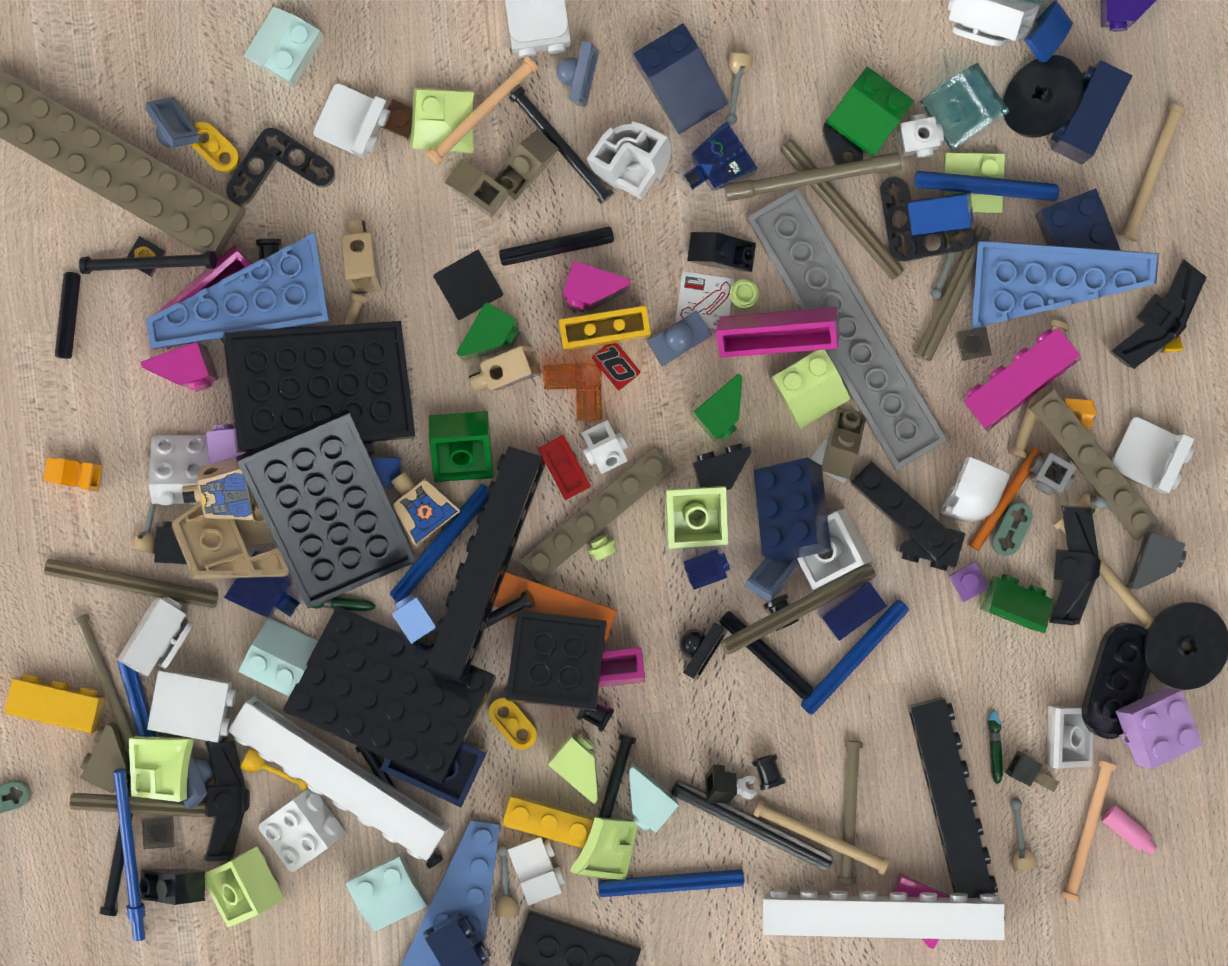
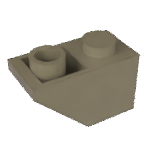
(526, 163)
(477, 188)
(843, 443)
(106, 758)

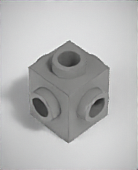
(1062, 469)

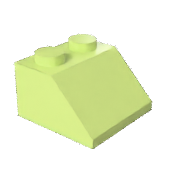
(810, 388)
(696, 517)
(577, 765)
(243, 887)

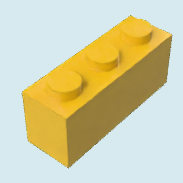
(604, 328)
(54, 703)
(548, 820)

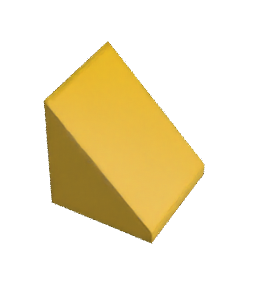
(1173, 346)

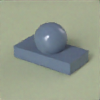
(579, 73)
(172, 124)
(679, 338)
(770, 577)
(199, 775)

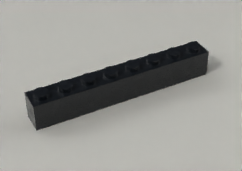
(485, 565)
(951, 798)

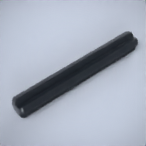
(556, 246)
(769, 658)

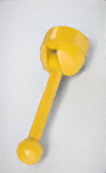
(254, 763)

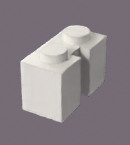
(535, 869)

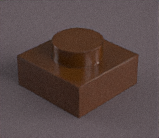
(399, 119)

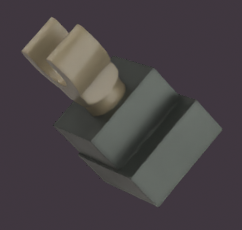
(1027, 770)

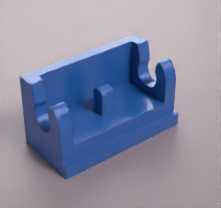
(941, 213)

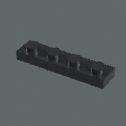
(904, 511)

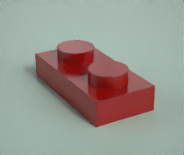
(564, 467)

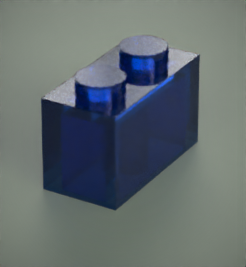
(706, 568)
(852, 611)

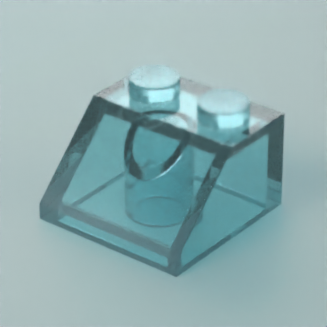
(965, 105)

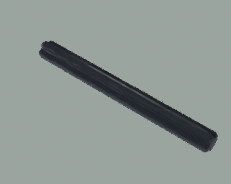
(753, 826)

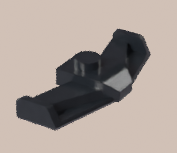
(1162, 317)
(1076, 566)
(225, 800)

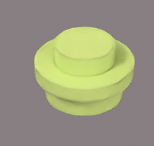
(744, 293)
(601, 547)

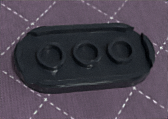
(1115, 679)

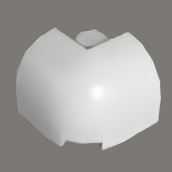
(631, 158)
(975, 491)

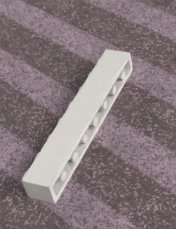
(338, 778)
(884, 915)

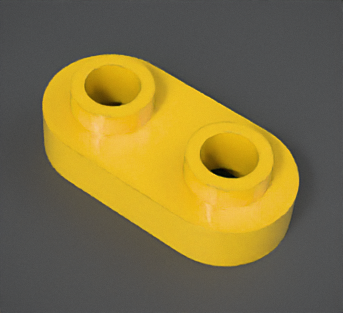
(215, 148)
(512, 723)

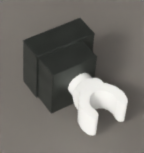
(723, 786)

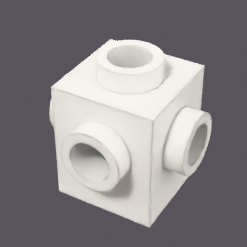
(913, 144)
(607, 452)

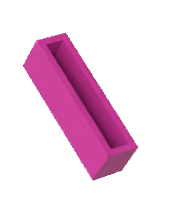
(227, 264)
(778, 332)
(1022, 379)
(622, 667)

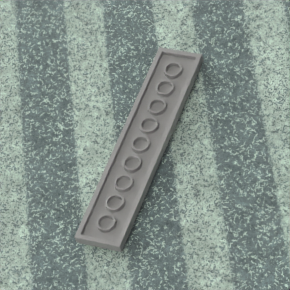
(863, 353)

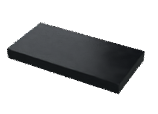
(559, 943)

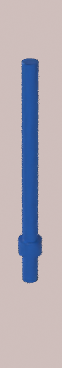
(135, 909)

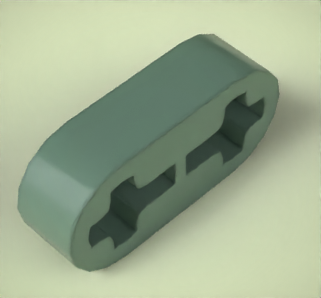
(1017, 533)
(7, 805)

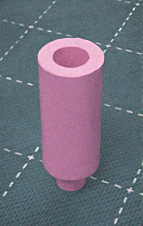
(1128, 829)

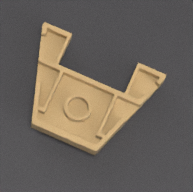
(217, 550)

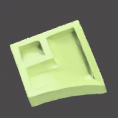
(437, 115)
(978, 165)
(160, 767)
(607, 849)

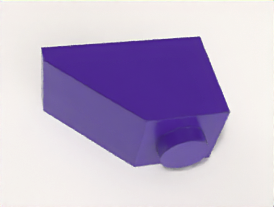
(1122, 13)

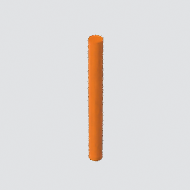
(1007, 496)

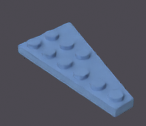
(1036, 278)
(266, 295)
(463, 888)

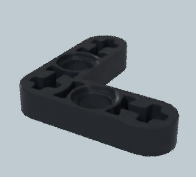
(270, 158)
(918, 248)

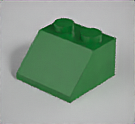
(870, 111)
(489, 333)
(721, 410)
(460, 446)
(1017, 604)

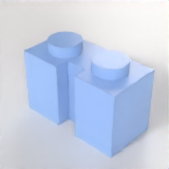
(414, 617)

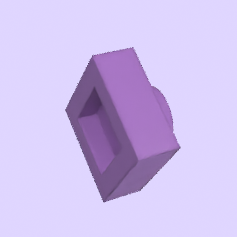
(969, 581)

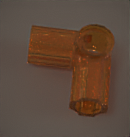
(569, 377)

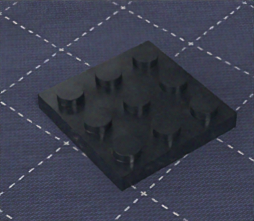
(556, 660)

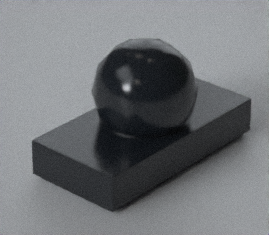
(700, 648)

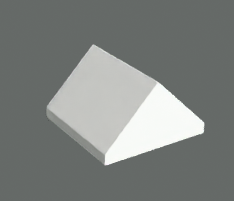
(1068, 738)

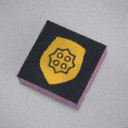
(144, 248)

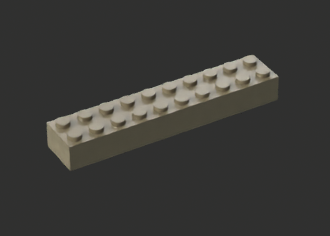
(115, 168)

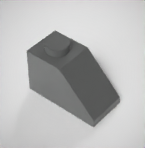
(1156, 559)

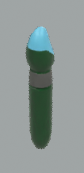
(346, 603)
(994, 727)

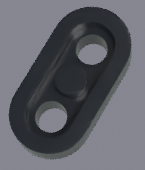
(839, 144)

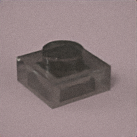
(973, 343)
(158, 832)

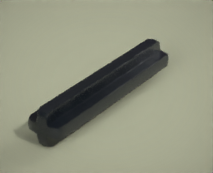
(67, 315)

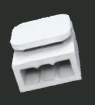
(993, 20)
(537, 26)
(156, 636)
(191, 705)

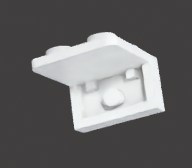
(352, 121)
(1152, 455)
(175, 464)
(301, 830)

